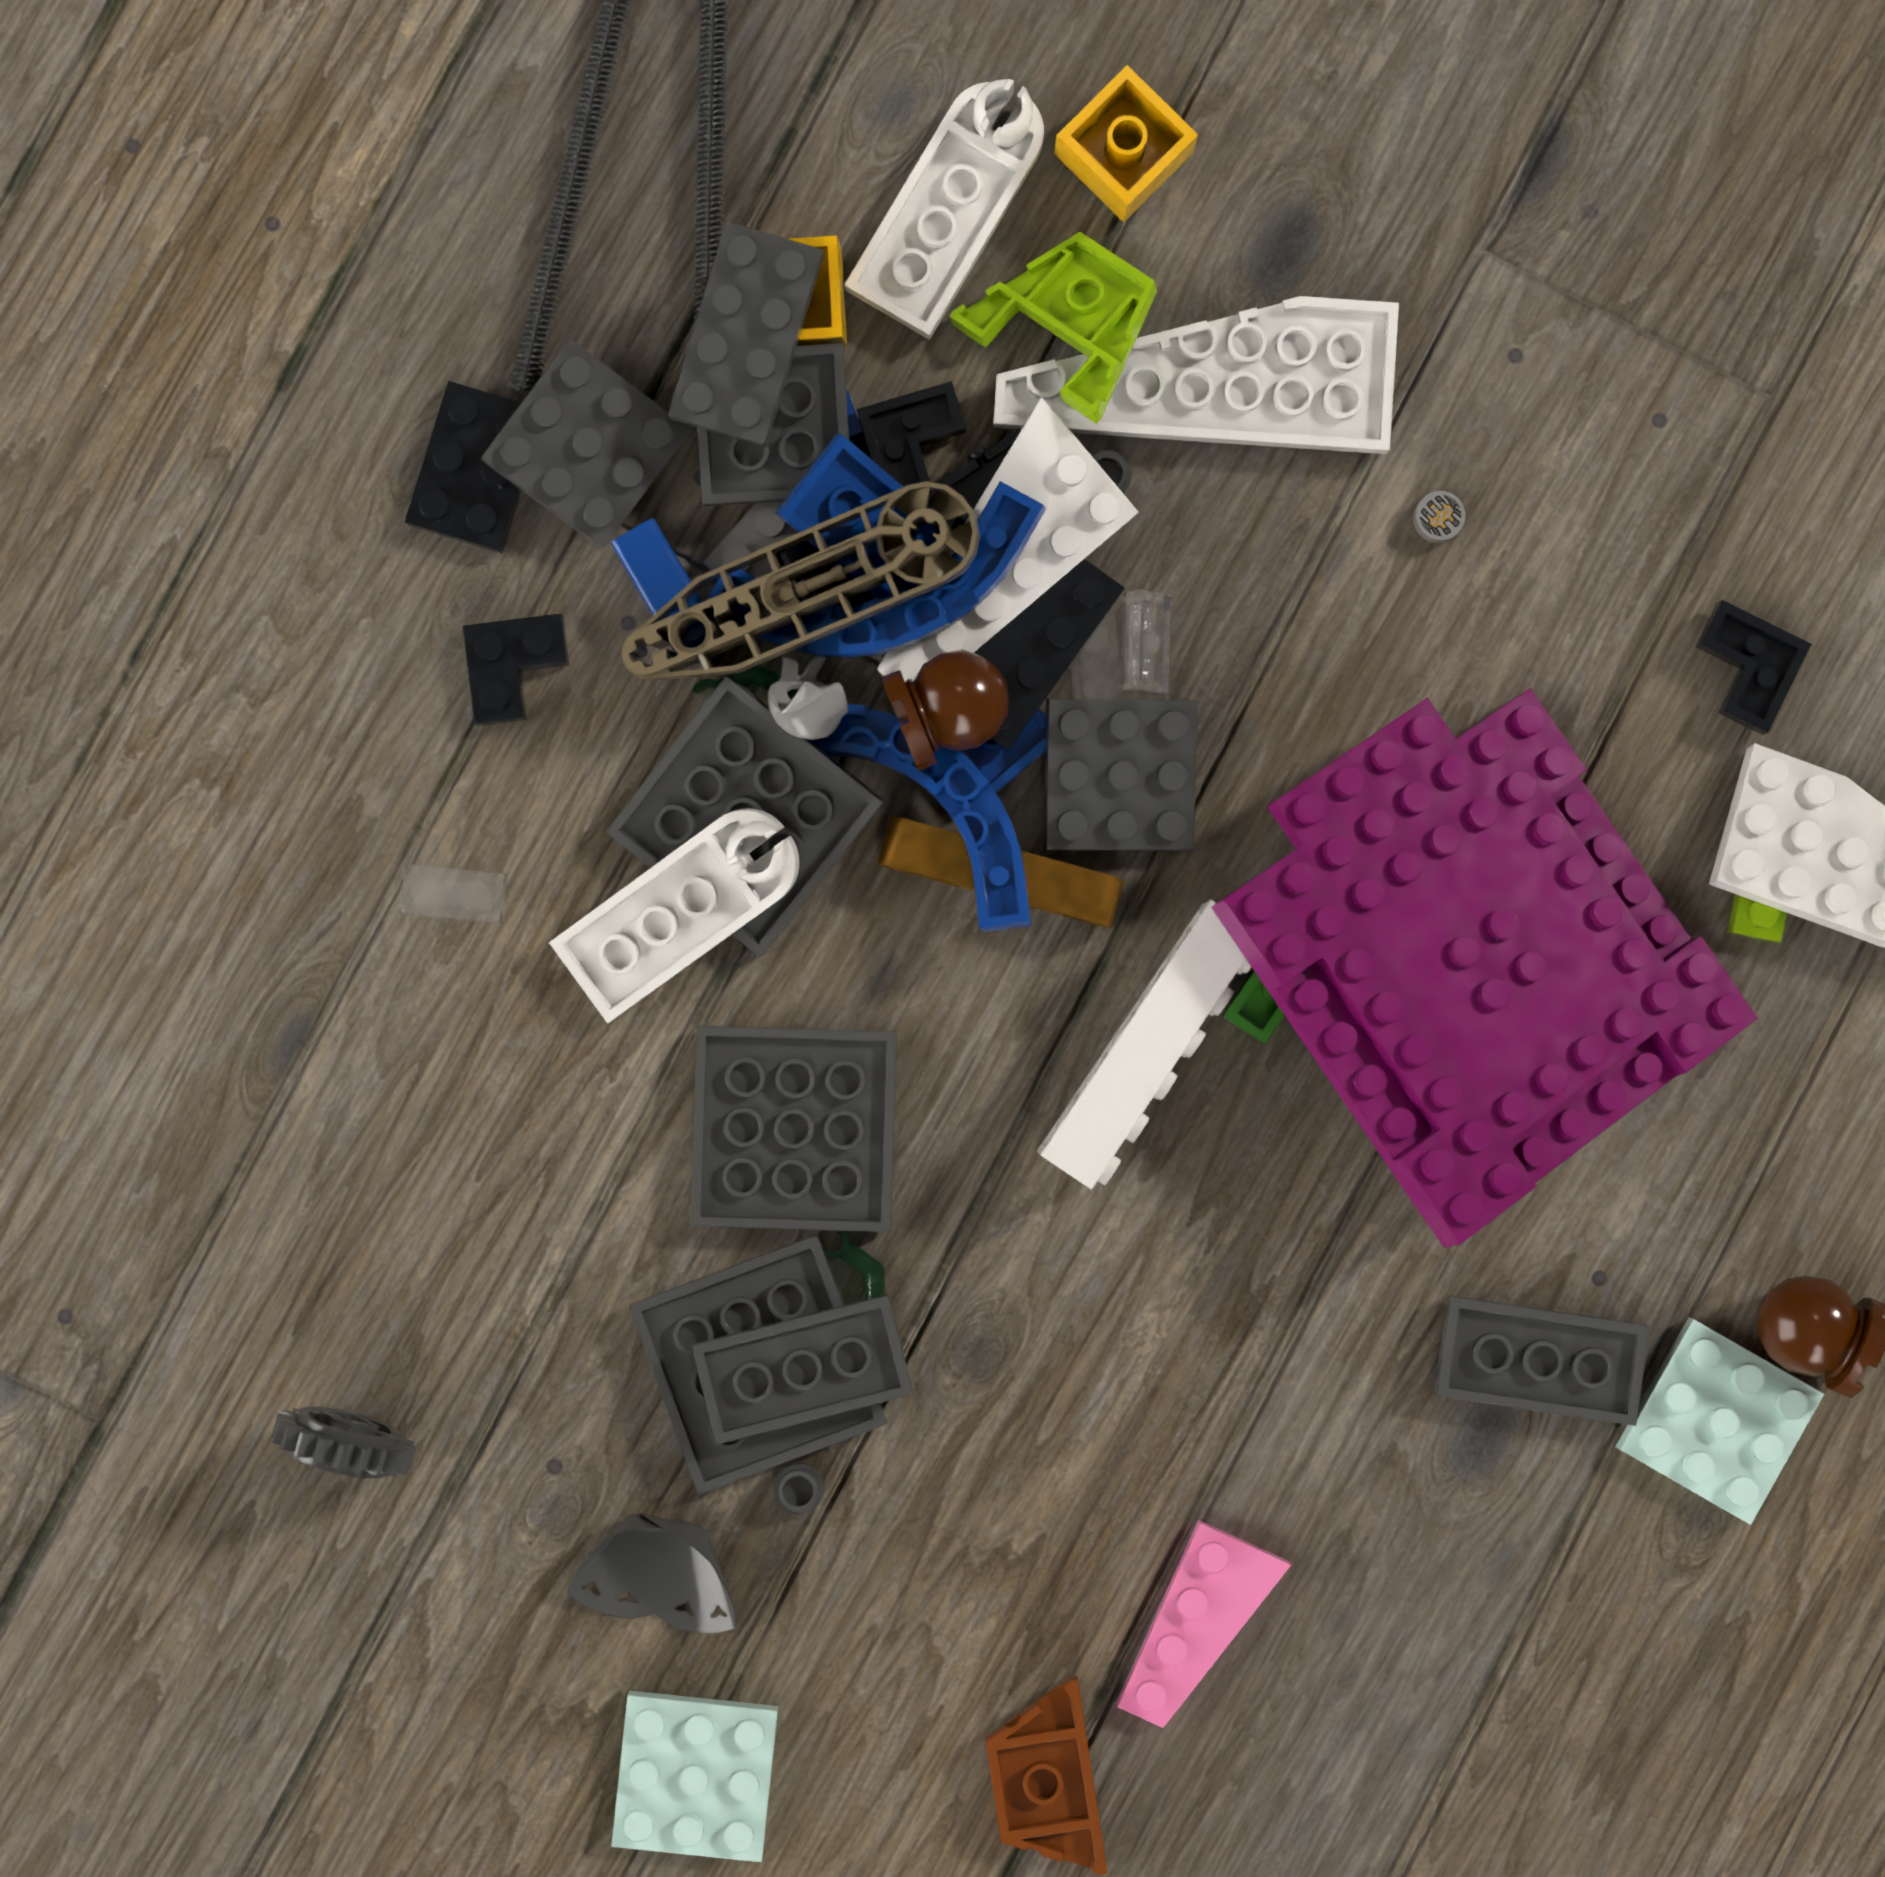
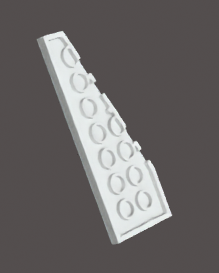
(1267, 377)
(1805, 844)

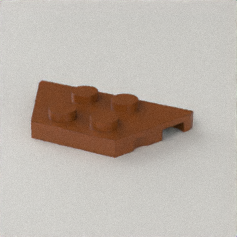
(1047, 1781)

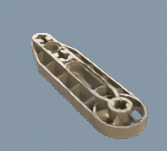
(775, 599)

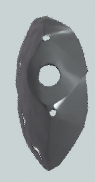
(663, 1568)

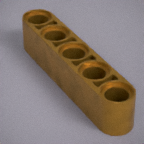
(1050, 883)

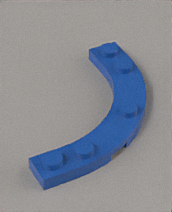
(1004, 532)
(966, 797)

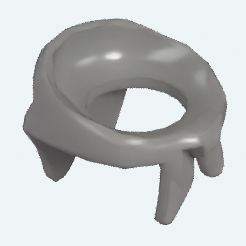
(815, 707)

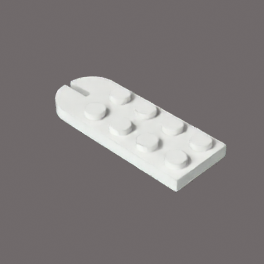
(949, 206)
(678, 910)

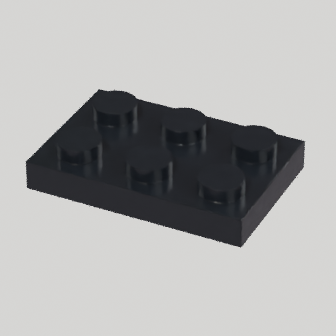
(457, 490)

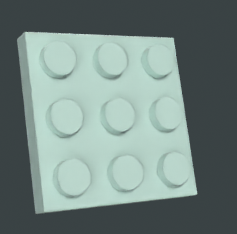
(1720, 1420)
(695, 1776)

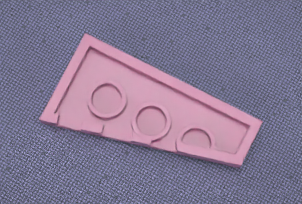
(1202, 1611)

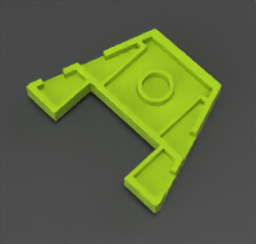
(1084, 300)

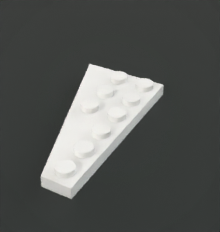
(1079, 517)

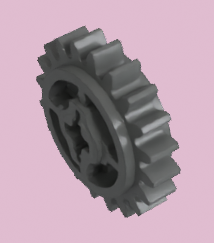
(343, 1442)

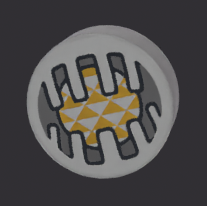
(1439, 516)

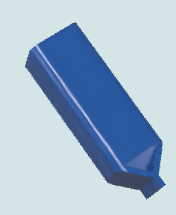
(657, 572)

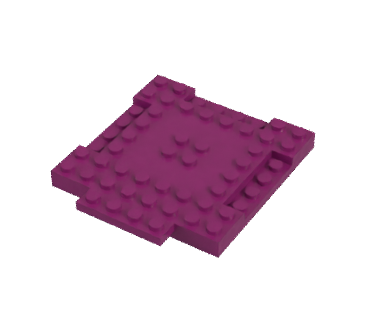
(1476, 956)

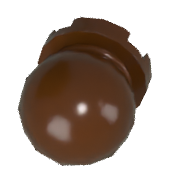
(950, 704)
(1818, 1330)

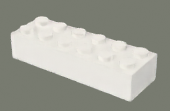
(1144, 1051)

